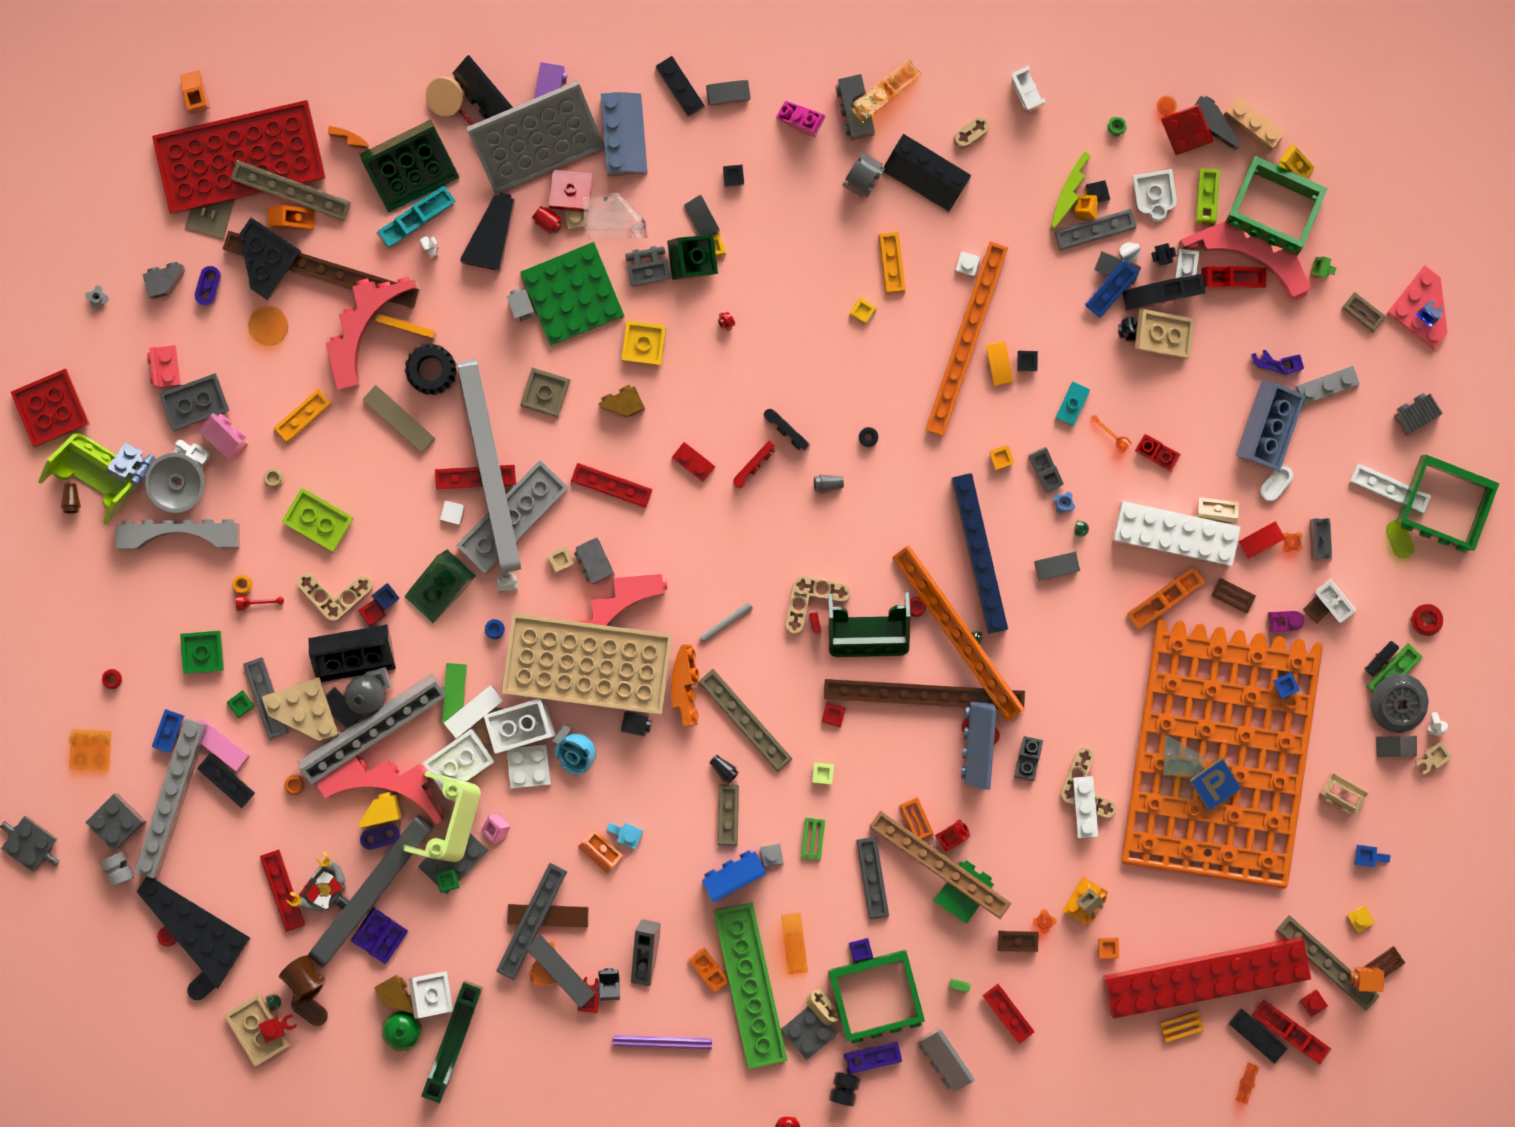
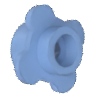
(1069, 502)

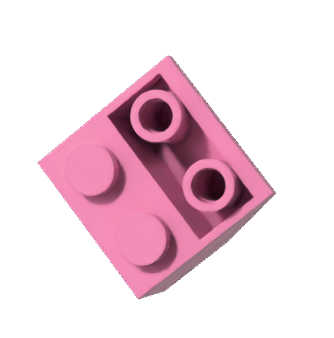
(222, 436)

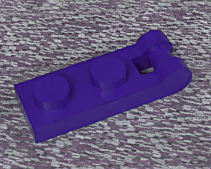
(873, 1057)

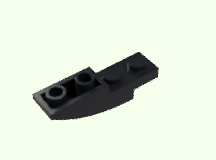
(1163, 291)

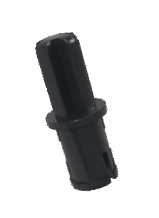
(1382, 658)

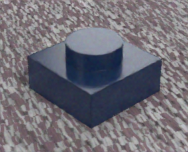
(385, 597)

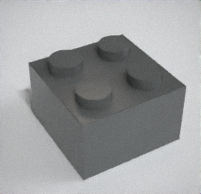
(115, 821)

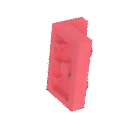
(164, 366)

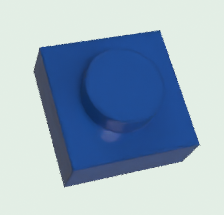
(1286, 685)

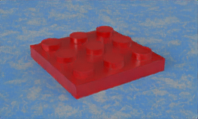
(50, 407)

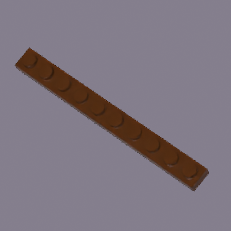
(328, 271)
(908, 693)

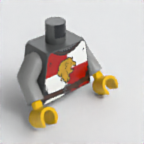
(322, 888)

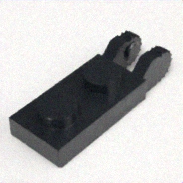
(786, 429)

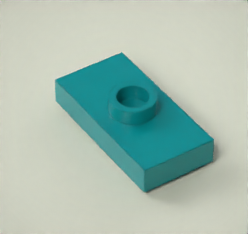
(1072, 403)

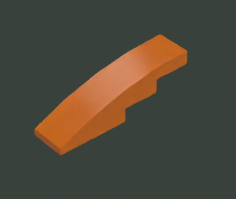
(1166, 597)

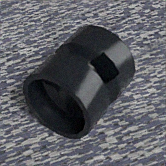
(844, 1089)

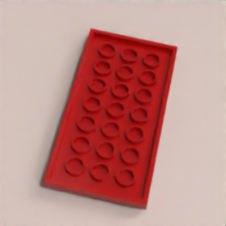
(201, 158)

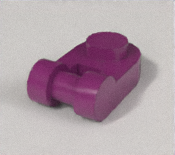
(1291, 621)

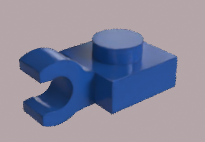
(1368, 856)

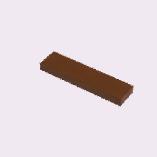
(556, 916)

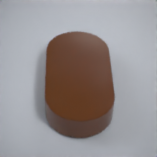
(311, 1011)

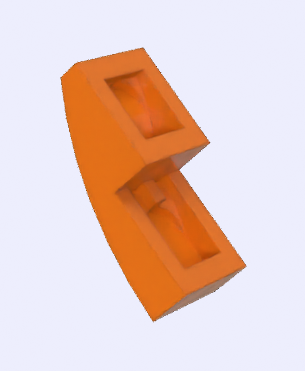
(352, 139)
(709, 969)

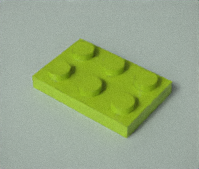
(317, 519)

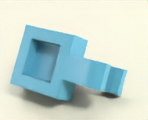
(628, 834)

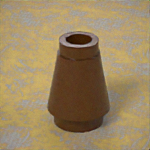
(70, 499)

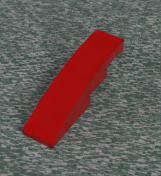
(1291, 1032)

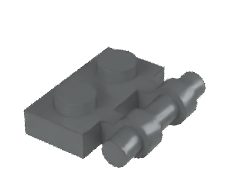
(647, 272)

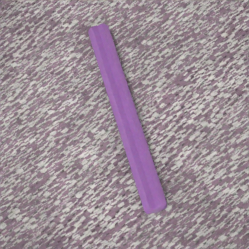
(662, 1042)

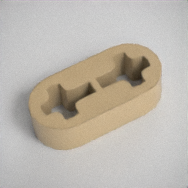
(969, 128)
(822, 1007)

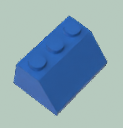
(733, 875)

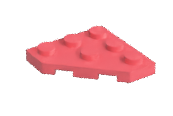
(1422, 289)

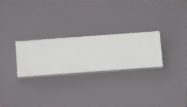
(1387, 487)

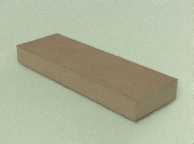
(728, 814)

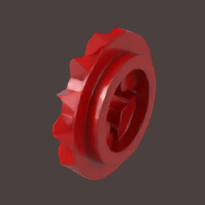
(1435, 616)

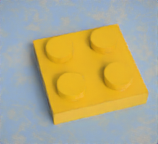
(643, 343)

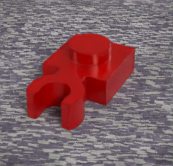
(593, 1003)
(275, 1028)

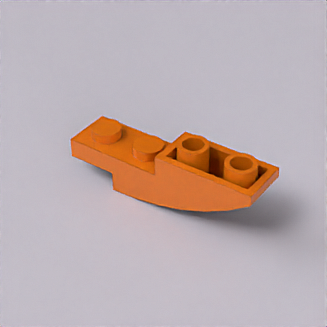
(683, 677)

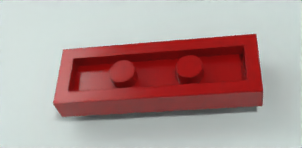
(1008, 1013)

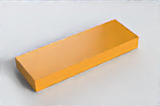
(892, 262)
(405, 326)
(302, 416)

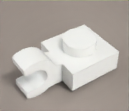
(430, 245)
(195, 451)

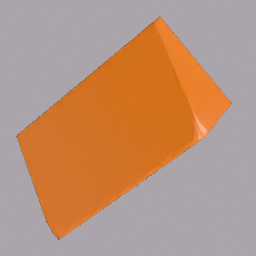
(600, 851)

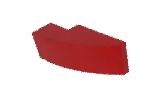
(1234, 277)

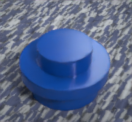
(494, 629)

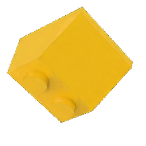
(382, 810)

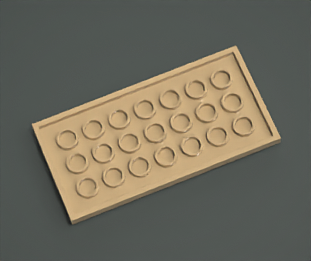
(587, 663)

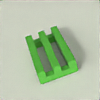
(810, 855)

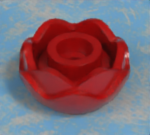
(787, 1122)

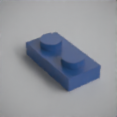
(168, 731)

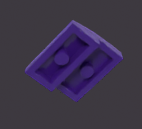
(379, 935)

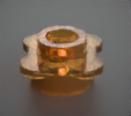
(1297, 542)
(1044, 926)

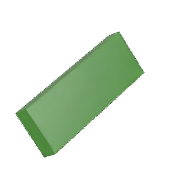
(1401, 663)
(454, 689)

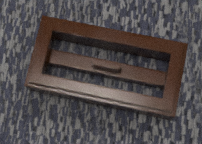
(1218, 588)
(1396, 956)

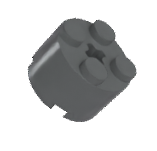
(863, 174)

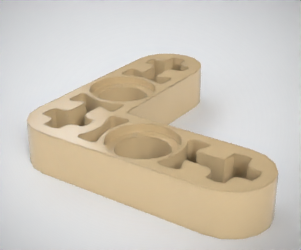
(804, 596)
(338, 601)
(1104, 801)

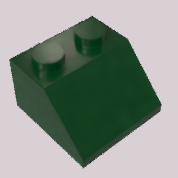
(692, 257)

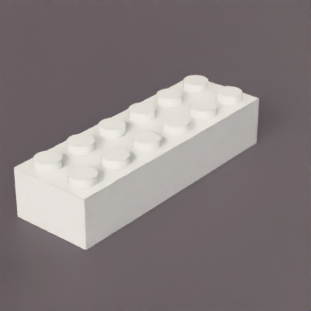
(1176, 533)

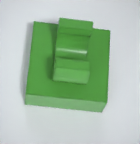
(1322, 267)

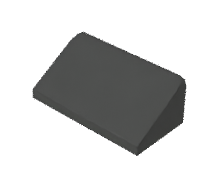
(701, 216)

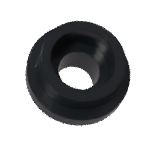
(868, 430)

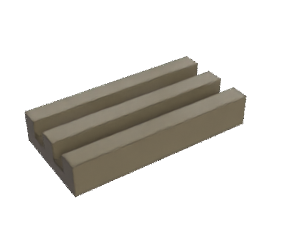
(1350, 302)

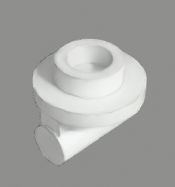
(1129, 251)
(507, 582)
(1437, 727)

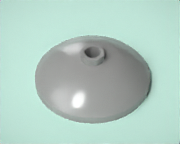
(162, 487)

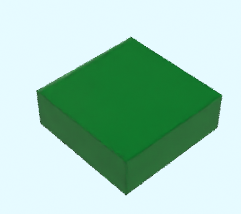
(240, 704)
(447, 880)

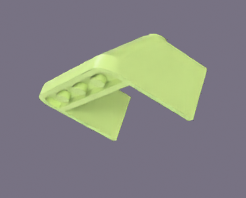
(460, 825)

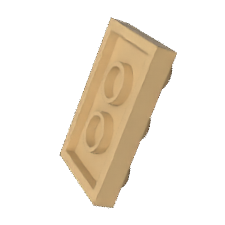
(1164, 333)
(245, 1022)

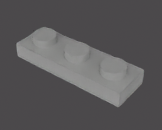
(1328, 384)

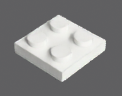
(528, 766)
(430, 995)

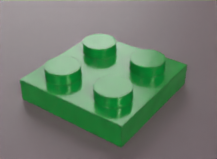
(202, 652)

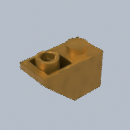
(624, 403)
(394, 995)

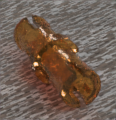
(1247, 1083)

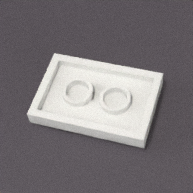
(460, 758)

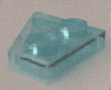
(1181, 759)

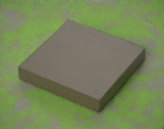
(545, 392)

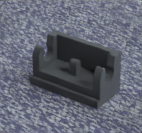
(1321, 538)

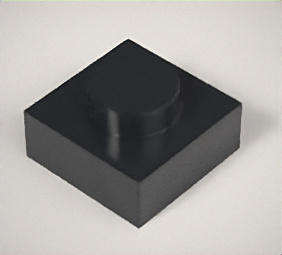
(733, 175)
(1099, 189)
(1027, 361)

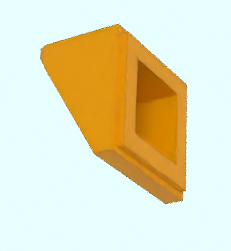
(1086, 207)

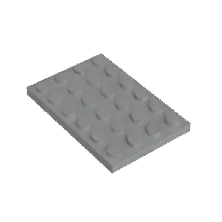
(536, 137)

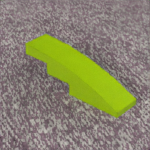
(1067, 196)

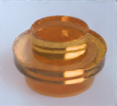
(1166, 105)

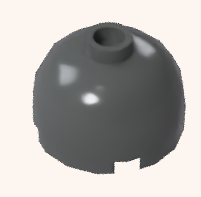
(364, 695)

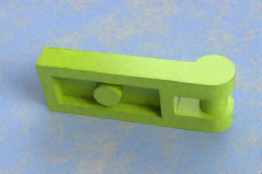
(1207, 196)

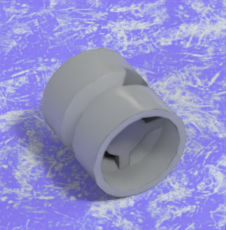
(116, 869)

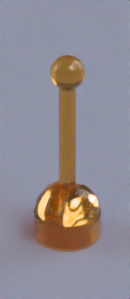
(1122, 443)

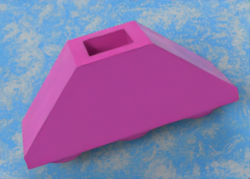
(801, 118)

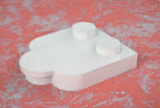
(1155, 193)

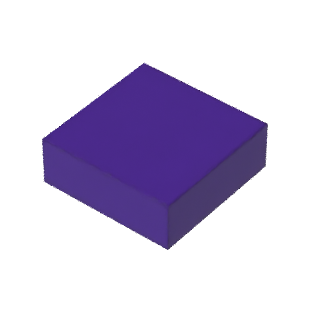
(861, 949)

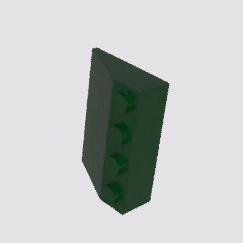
(409, 165)

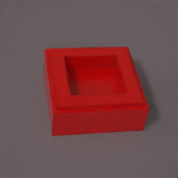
(372, 613)
(815, 622)
(833, 715)

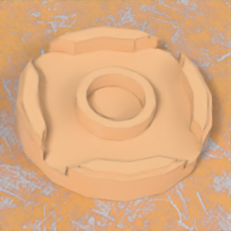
(444, 96)

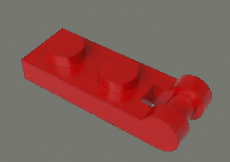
(753, 465)

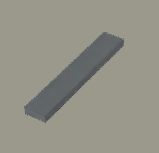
(531, 921)

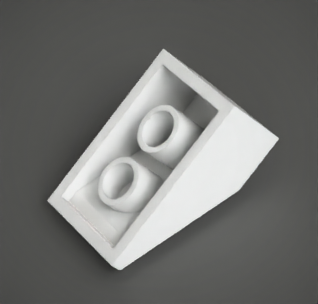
(519, 725)

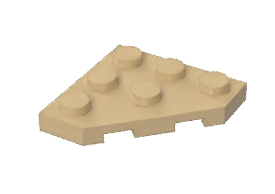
(303, 709)

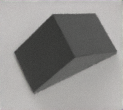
(1396, 746)

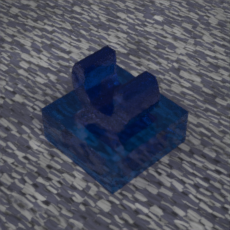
(1429, 313)

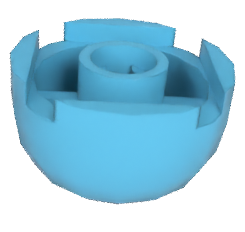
(576, 753)

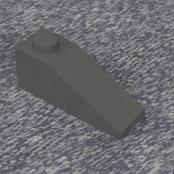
(1217, 123)
(645, 952)

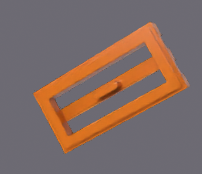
(909, 803)

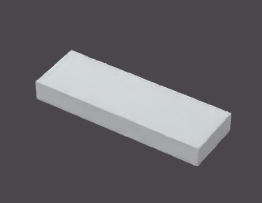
(473, 711)

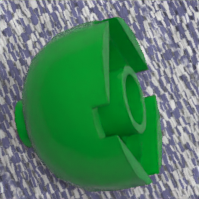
(401, 1031)

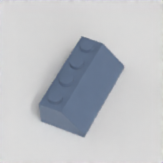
(624, 133)
(1270, 425)
(979, 744)

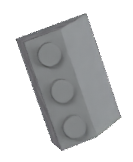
(945, 1060)

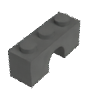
(849, 90)

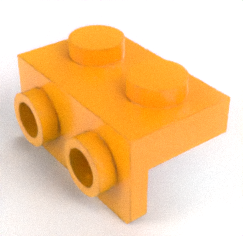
(1074, 910)

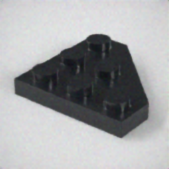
(266, 257)

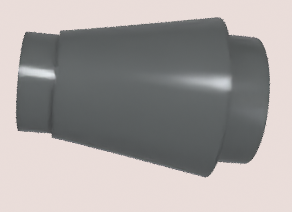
(827, 483)

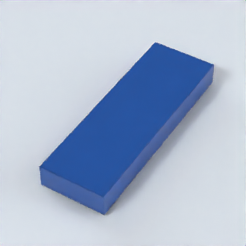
(1111, 288)

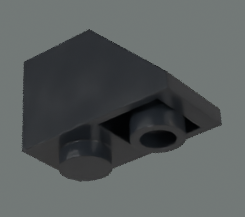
(635, 724)

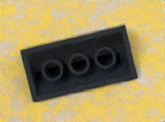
(480, 89)
(926, 172)
(351, 653)

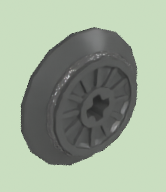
(1385, 705)

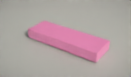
(223, 747)

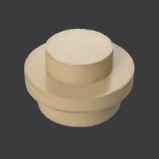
(273, 477)

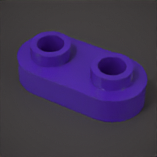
(206, 285)
(380, 836)

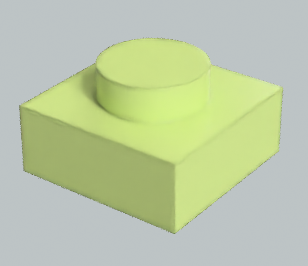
(823, 773)

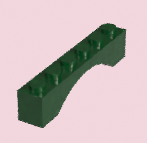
(452, 1041)

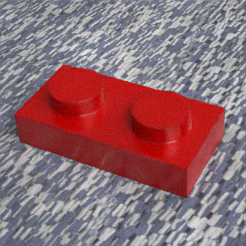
(693, 461)

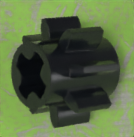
(1163, 254)
(1128, 329)

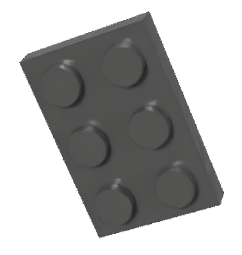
(194, 402)
(474, 852)

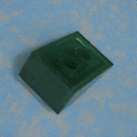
(440, 585)

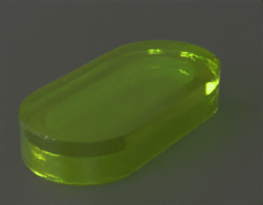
(1399, 540)

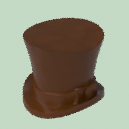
(302, 979)

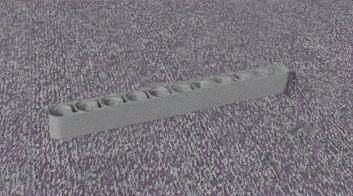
(488, 466)

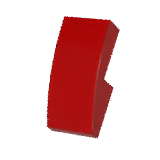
(1157, 452)
(1262, 540)

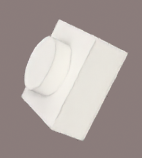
(967, 263)

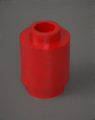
(547, 220)

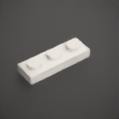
(1085, 807)

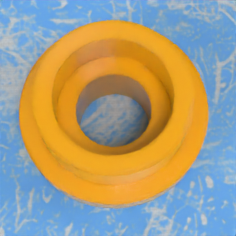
(235, 584)

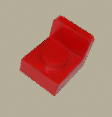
(953, 835)

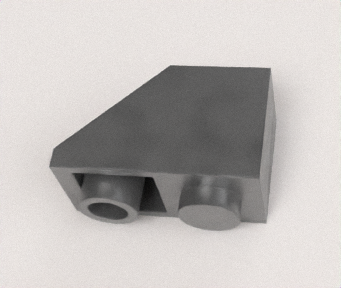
(162, 281)

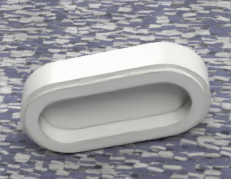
(1276, 484)

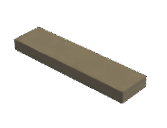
(398, 418)

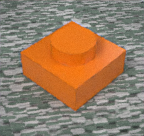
(1108, 948)

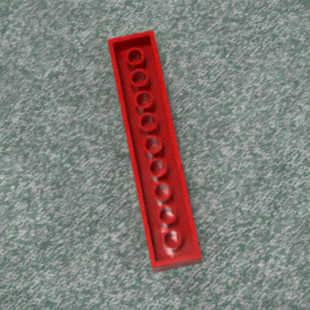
(1207, 977)

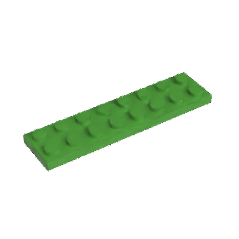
(750, 985)

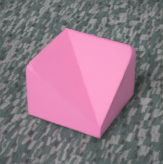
(496, 828)

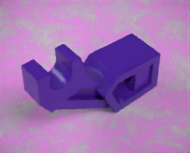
(1276, 366)

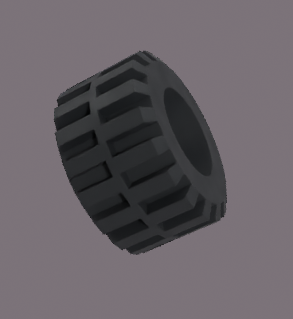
(418, 356)

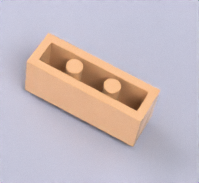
(1254, 123)

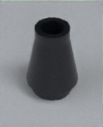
(724, 769)

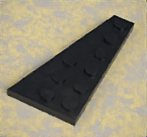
(201, 934)

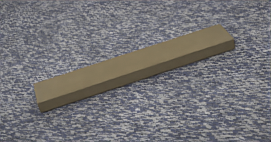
(290, 190)
(745, 720)
(1326, 962)

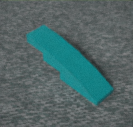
(416, 217)

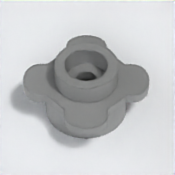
(95, 303)

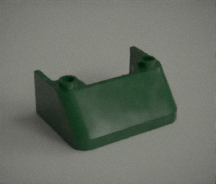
(869, 635)

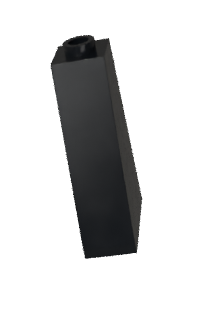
(490, 238)

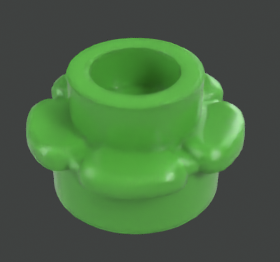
(1116, 121)

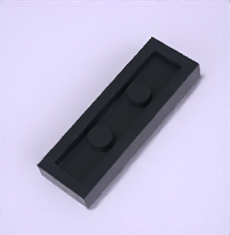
(680, 86)
(226, 780)
(1257, 1036)

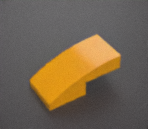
(999, 362)

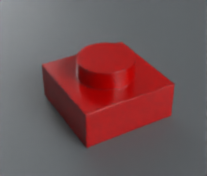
(1313, 1003)

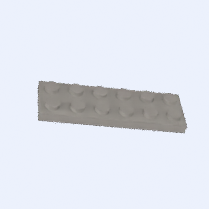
(526, 504)

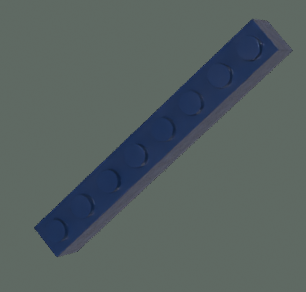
(979, 553)

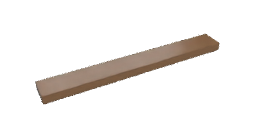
(940, 865)

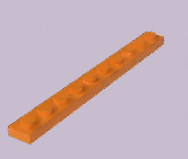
(966, 338)
(958, 633)

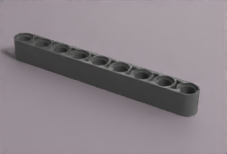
(369, 891)

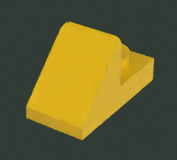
(1296, 162)

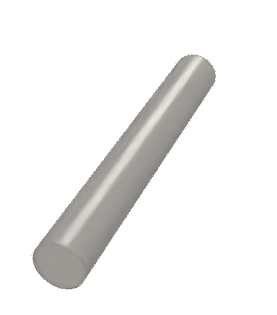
(726, 622)

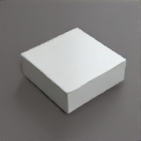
(452, 512)

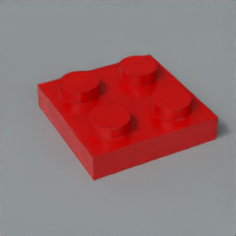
(1187, 129)

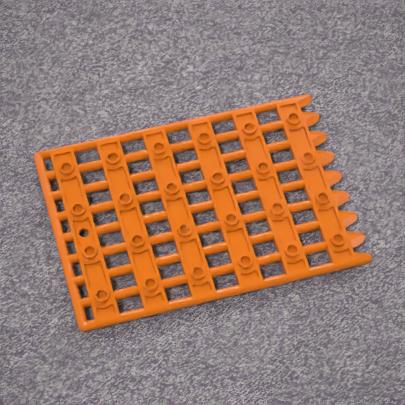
(1250, 696)

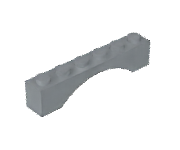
(137, 535)

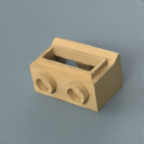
(1348, 786)

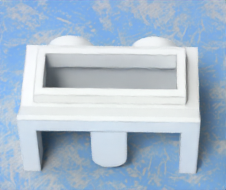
(1026, 89)

